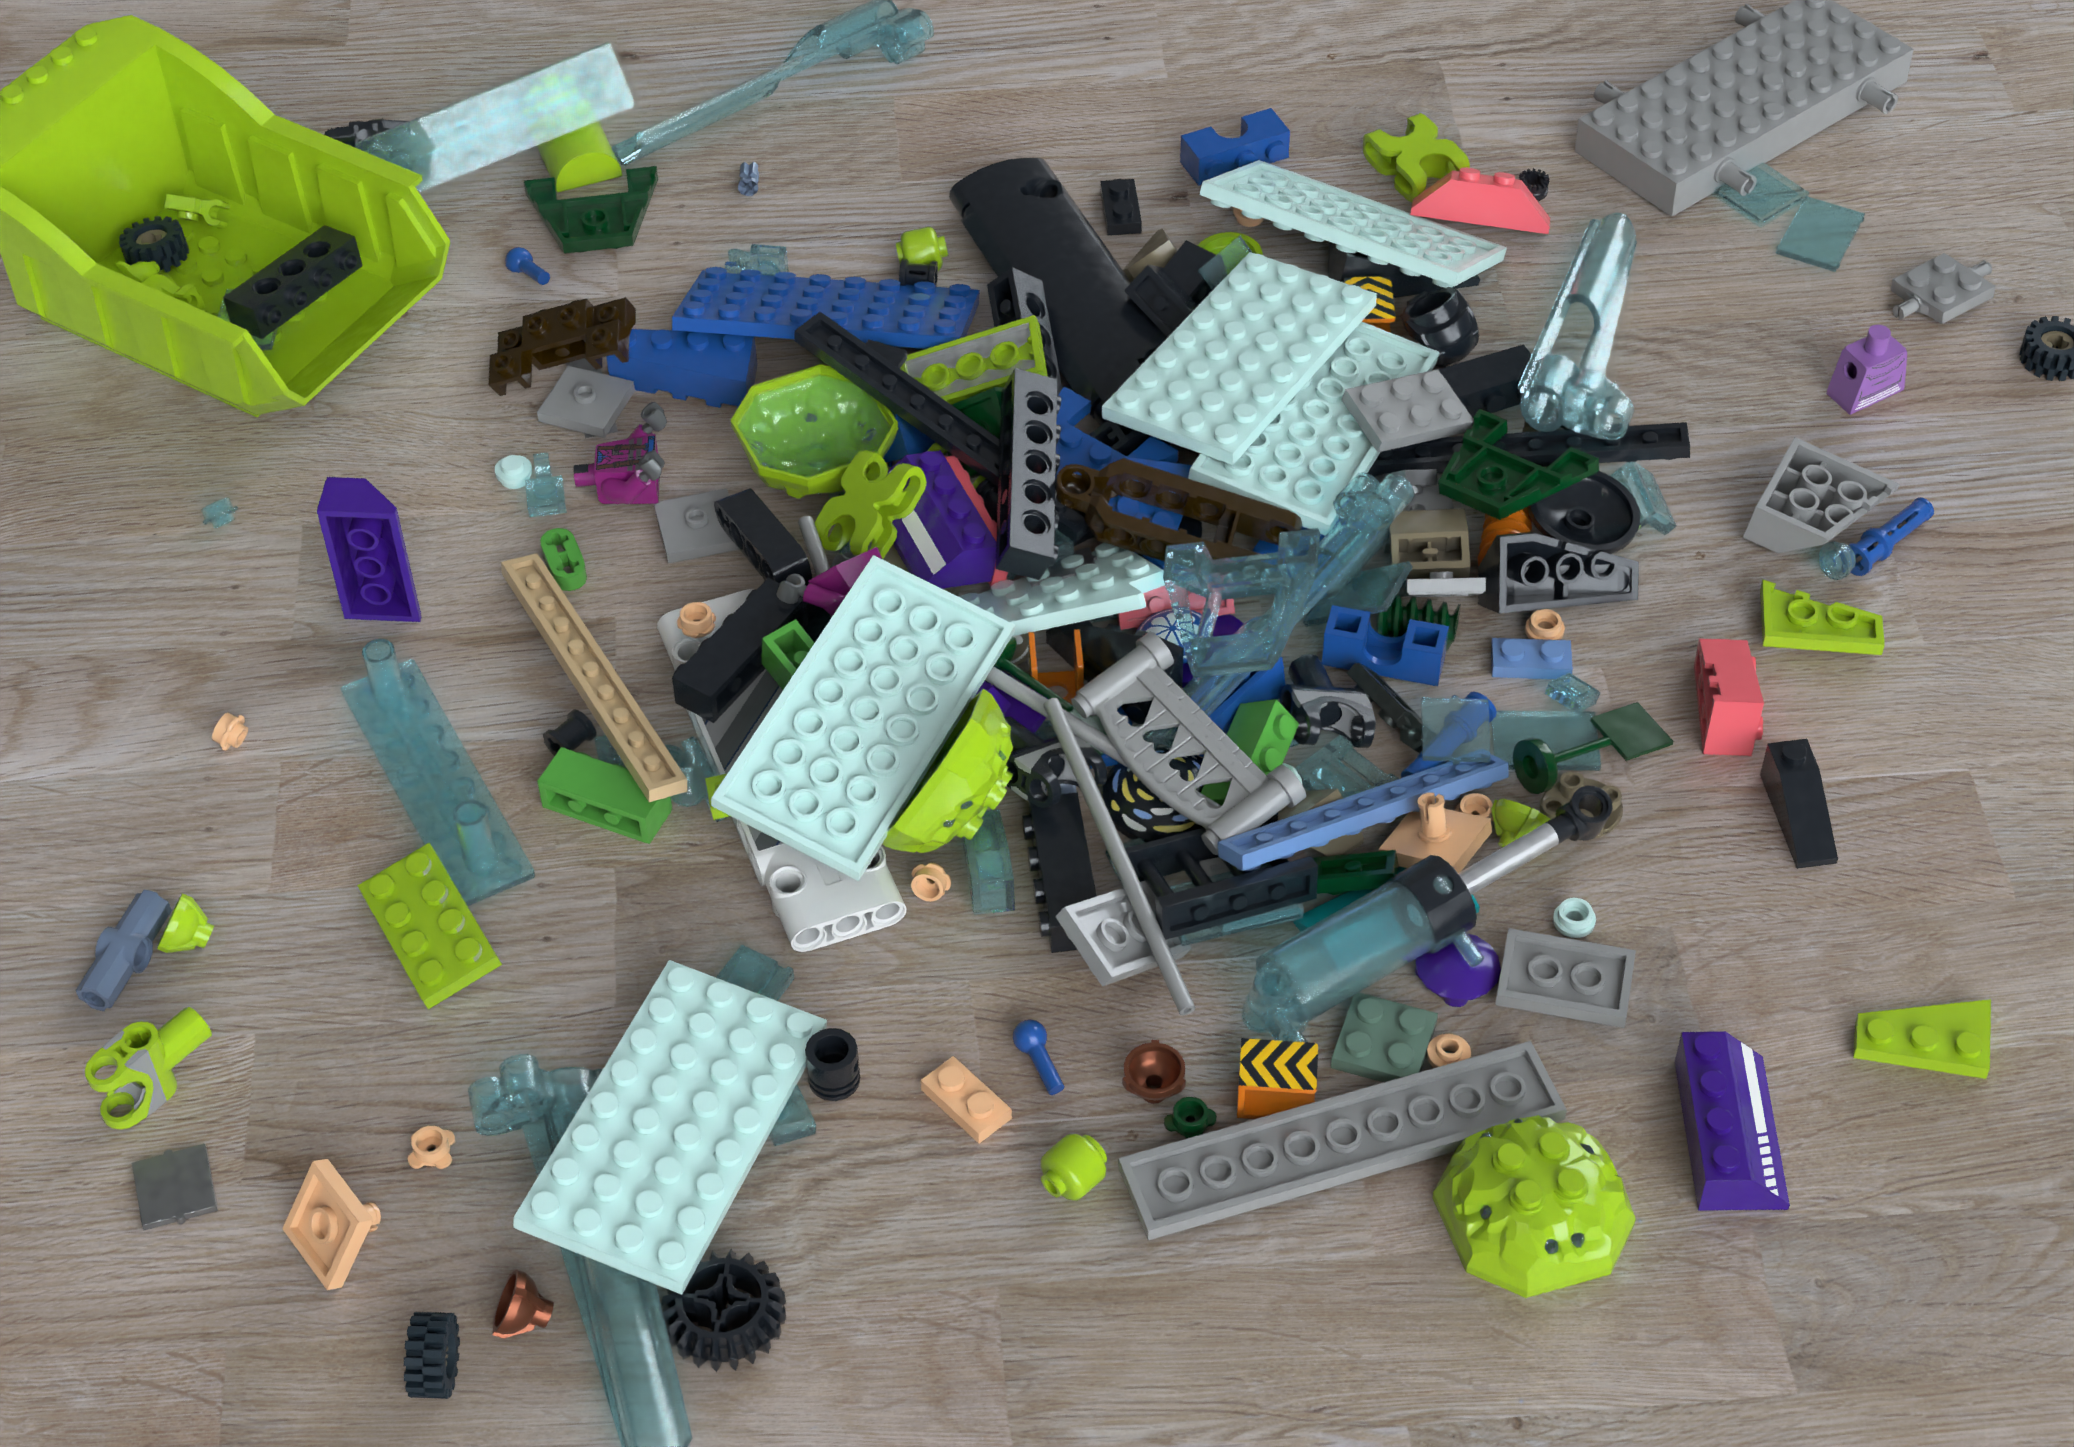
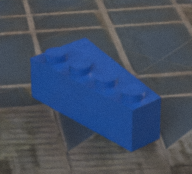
(689, 364)

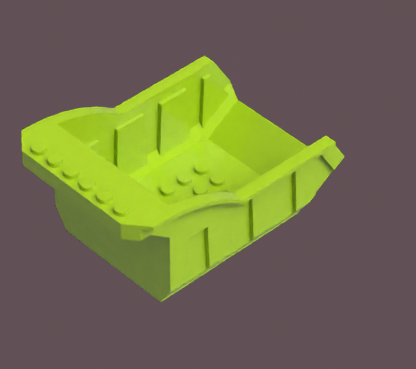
(141, 115)

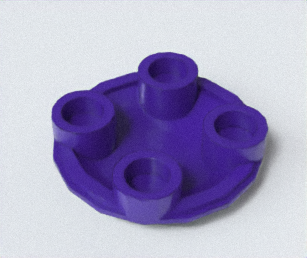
(1452, 977)

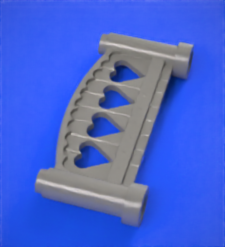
(1142, 678)

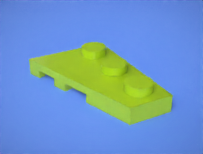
(1810, 625)
(1932, 1037)

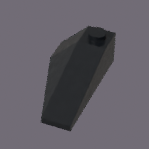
(1357, 265)
(1549, 573)
(1104, 648)

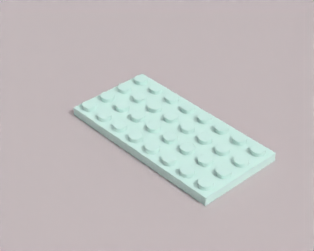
(1353, 223)
(1239, 357)
(1315, 440)
(863, 717)
(670, 1127)

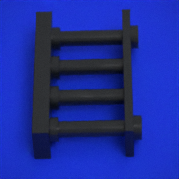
(1219, 901)

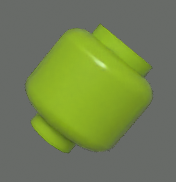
(922, 246)
(1073, 1166)

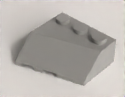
(1813, 499)

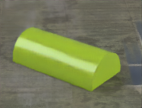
(580, 158)

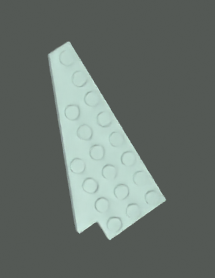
(1097, 591)

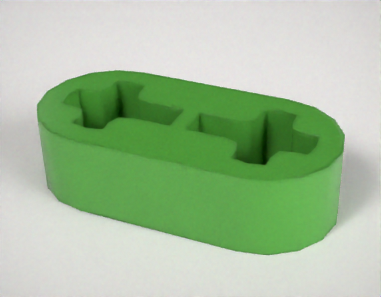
(569, 557)

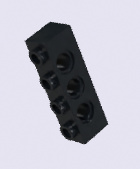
(293, 281)
(1018, 296)

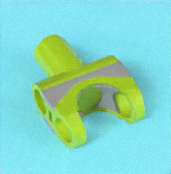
(144, 1065)

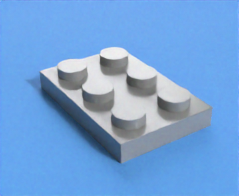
(1407, 410)
(1111, 935)
(1566, 978)

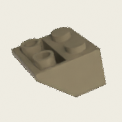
(1431, 542)

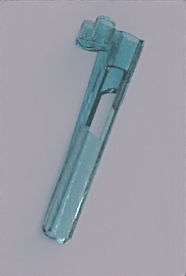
(877, 22)
(1553, 385)
(616, 1307)

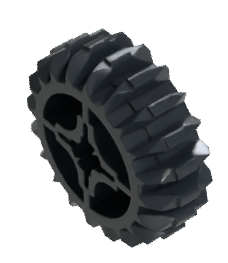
(743, 1326)

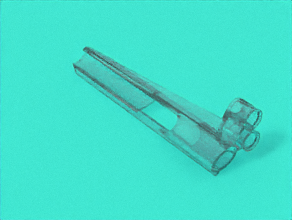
(1364, 517)

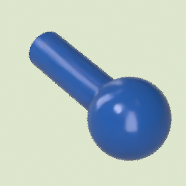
(521, 260)
(1031, 1038)

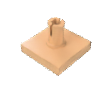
(1437, 832)
(329, 1223)

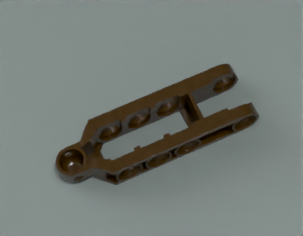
(1228, 511)

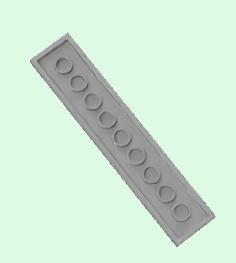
(1334, 1140)

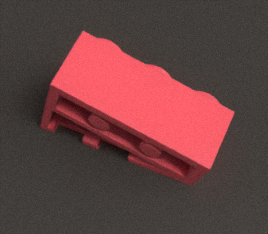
(1728, 697)

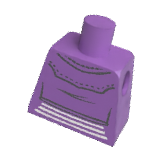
(1869, 371)

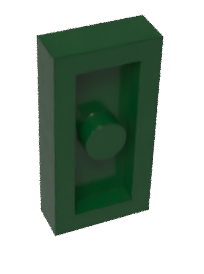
(1355, 871)

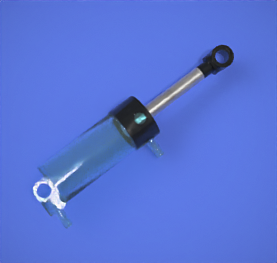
(1395, 925)

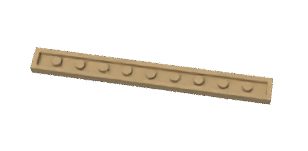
(594, 678)

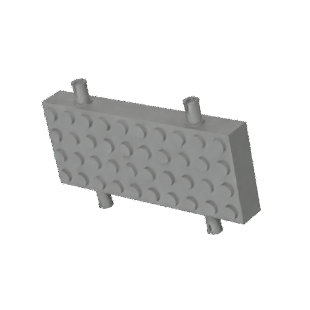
(1742, 102)

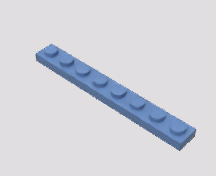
(1356, 812)

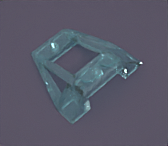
(1282, 573)

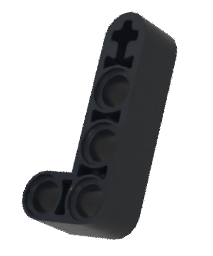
(761, 537)

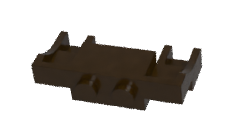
(561, 337)

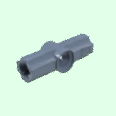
(123, 950)

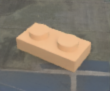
(966, 1099)

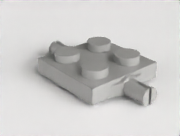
(1942, 288)

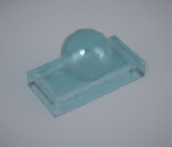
(695, 776)

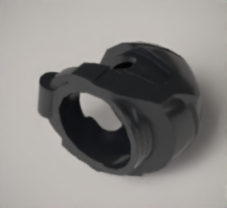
(1447, 328)

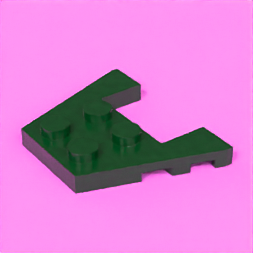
(597, 220)
(1501, 481)

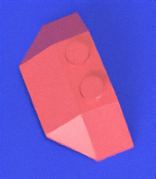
(1482, 200)

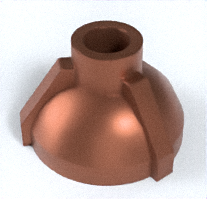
(1154, 1066)
(520, 1307)

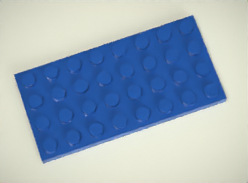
(868, 310)

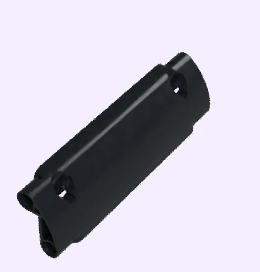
(1032, 224)

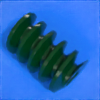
(1398, 616)

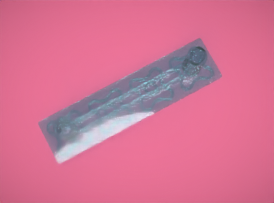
(506, 118)
(434, 775)

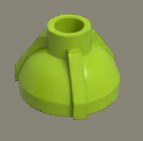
(1514, 820)
(185, 927)

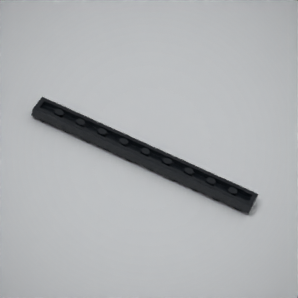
(916, 405)
(1543, 448)

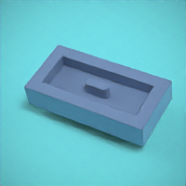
(1530, 658)

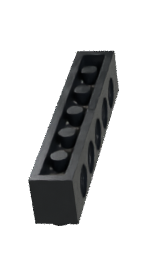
(1028, 475)

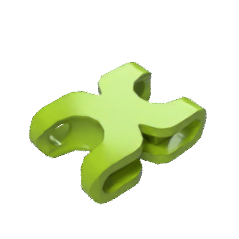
(1413, 156)
(869, 504)

